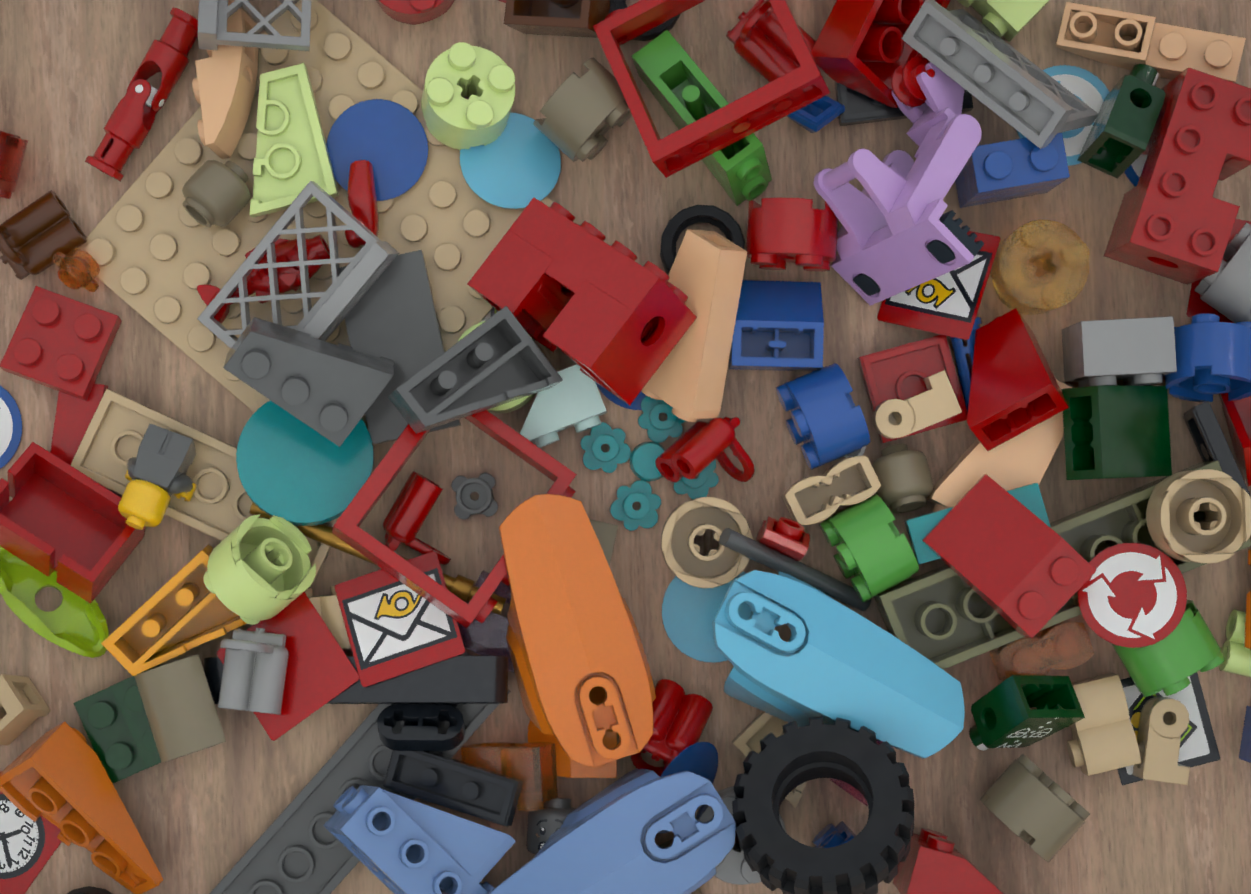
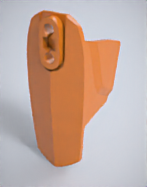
(573, 633)

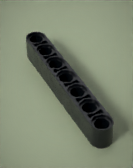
(446, 682)

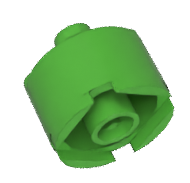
(870, 547)
(1174, 658)

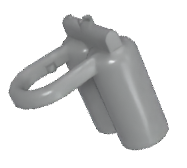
(254, 671)

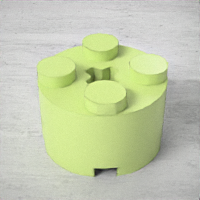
(473, 74)
(260, 568)

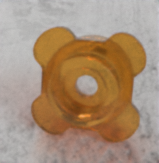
(77, 269)

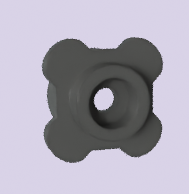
(483, 486)

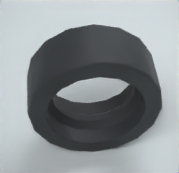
(693, 215)

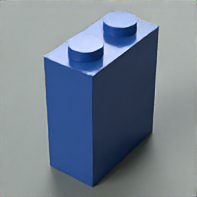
(1011, 171)

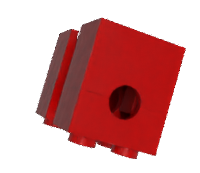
(1171, 217)
(585, 297)

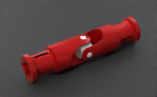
(137, 109)

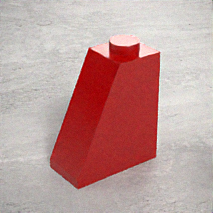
(1010, 382)

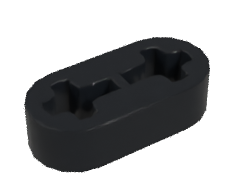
(421, 727)

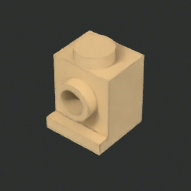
(18, 706)

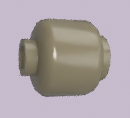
(216, 193)
(903, 478)

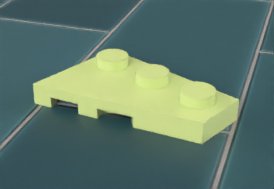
(289, 142)

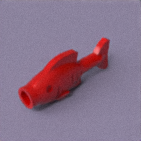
(288, 277)

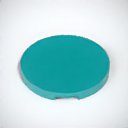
(297, 470)

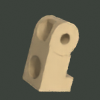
(902, 417)
(1159, 741)

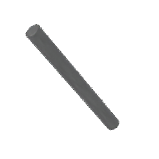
(788, 565)

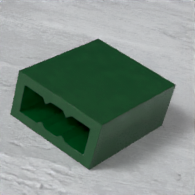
(1116, 432)

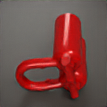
(763, 42)
(700, 447)
(410, 513)
(676, 724)

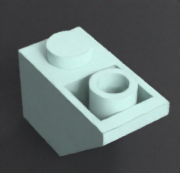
(565, 405)

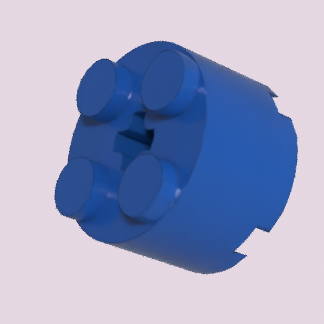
(1211, 360)
(823, 415)

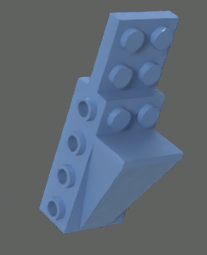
(414, 844)

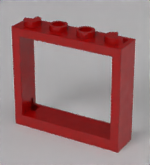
(725, 124)
(348, 523)

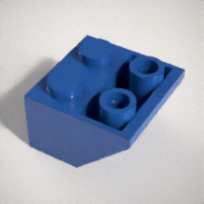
(778, 327)

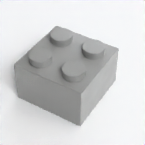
(1118, 350)

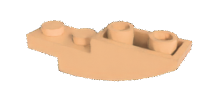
(1134, 39)
(226, 89)

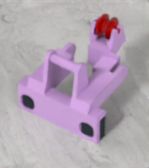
(896, 225)

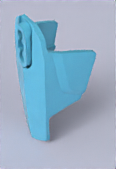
(832, 666)

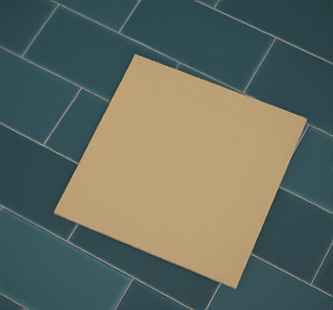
(160, 254)

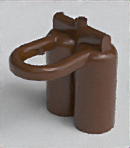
(37, 234)

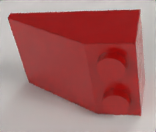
(1009, 556)
(939, 868)

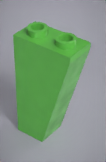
(690, 96)

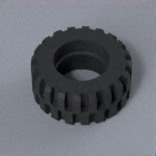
(824, 753)

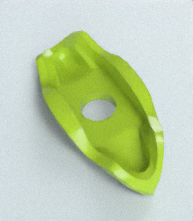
(73, 625)

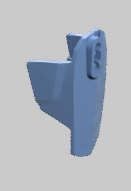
(612, 843)

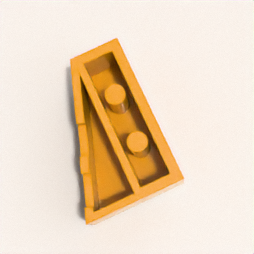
(172, 620)

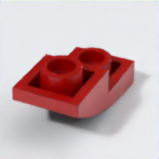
(784, 536)

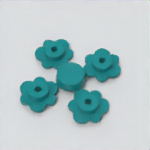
(642, 464)

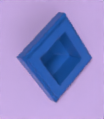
(817, 114)

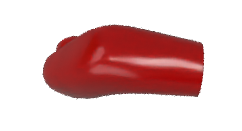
(362, 200)

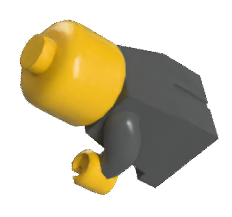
(157, 474)

